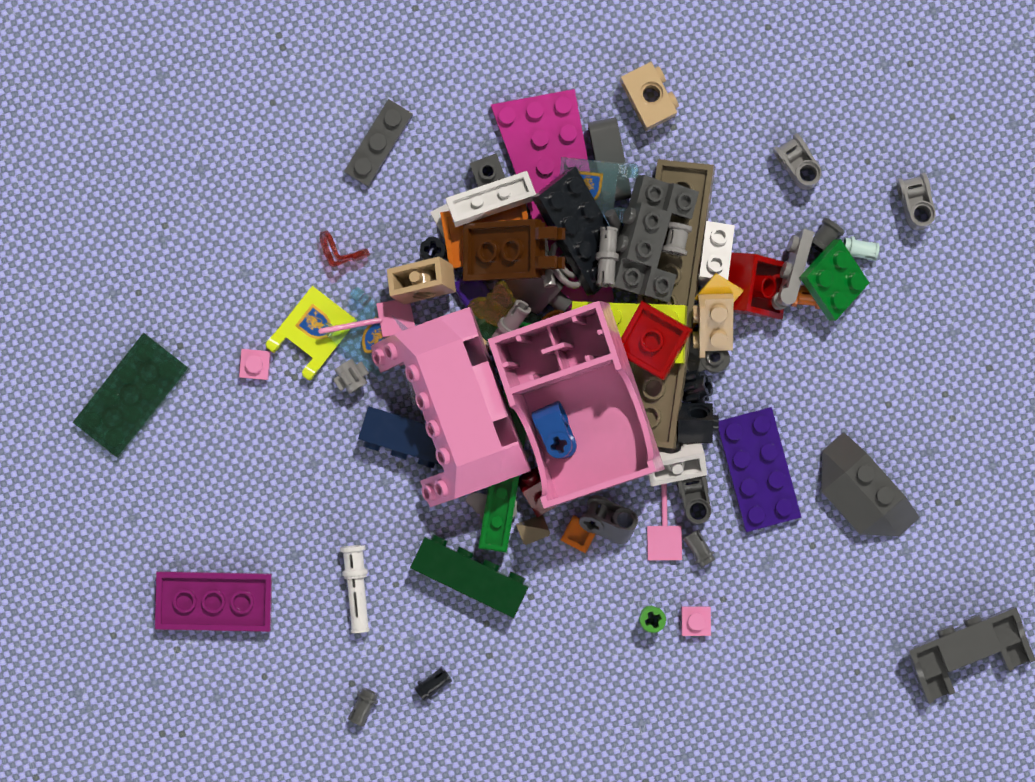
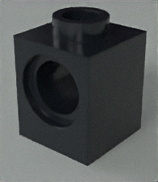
(697, 423)

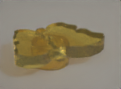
(494, 305)

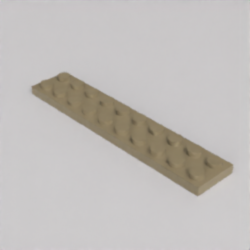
(664, 397)

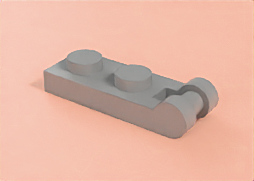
(799, 249)

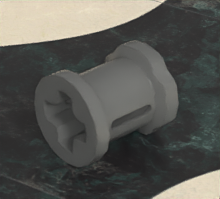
(826, 234)

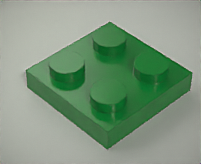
(834, 280)

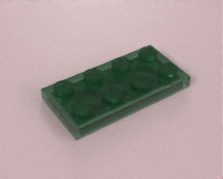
(131, 395)

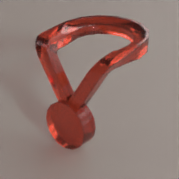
(359, 255)

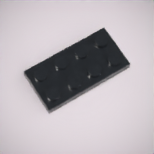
(570, 205)

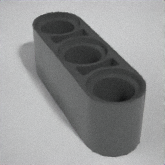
(608, 148)

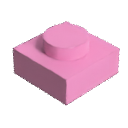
(255, 364)
(695, 620)

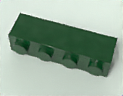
(469, 576)

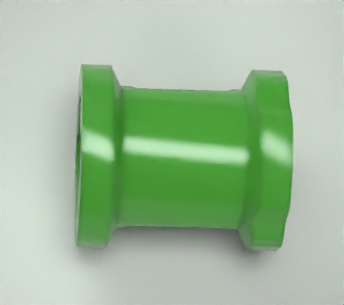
(660, 621)

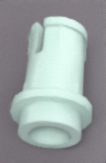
(862, 249)

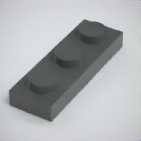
(378, 143)

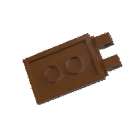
(508, 250)

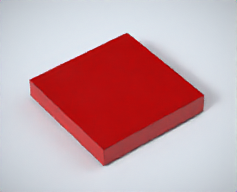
(654, 340)

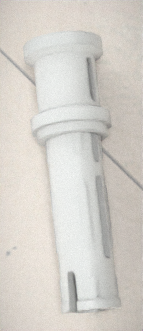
(355, 574)

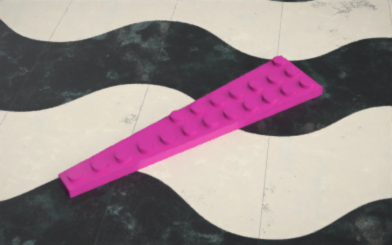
(536, 137)

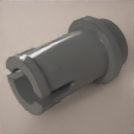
(699, 548)
(363, 706)

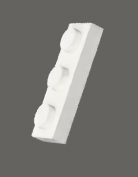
(490, 198)

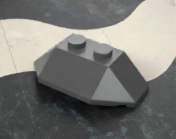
(863, 490)

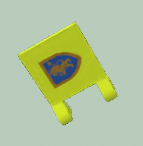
(303, 325)

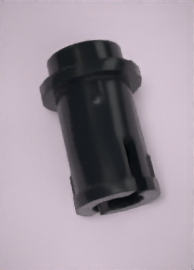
(433, 684)

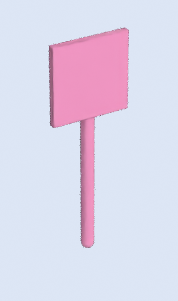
(388, 325)
(664, 540)

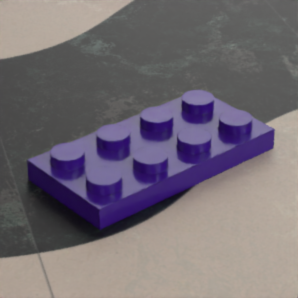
(758, 469)

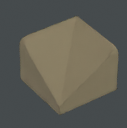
(533, 529)

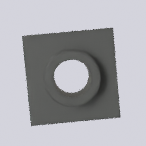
(490, 161)

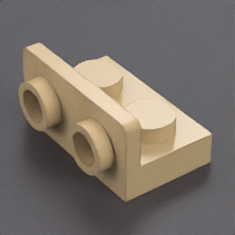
(714, 322)

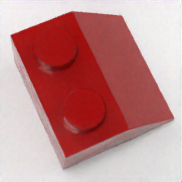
(760, 282)

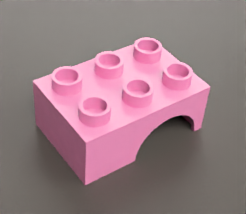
(586, 369)

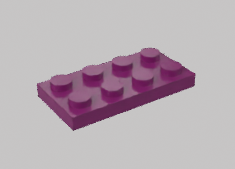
(213, 601)

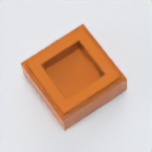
(577, 536)

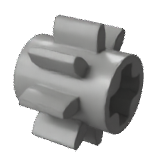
(350, 376)

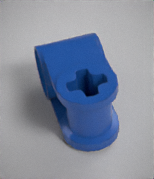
(554, 425)

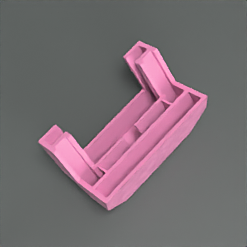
(459, 403)

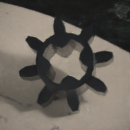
(697, 387)

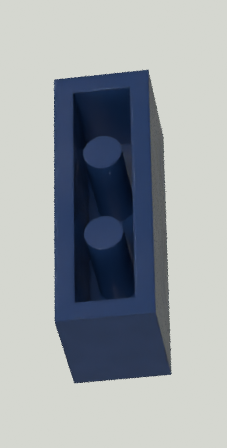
(398, 434)

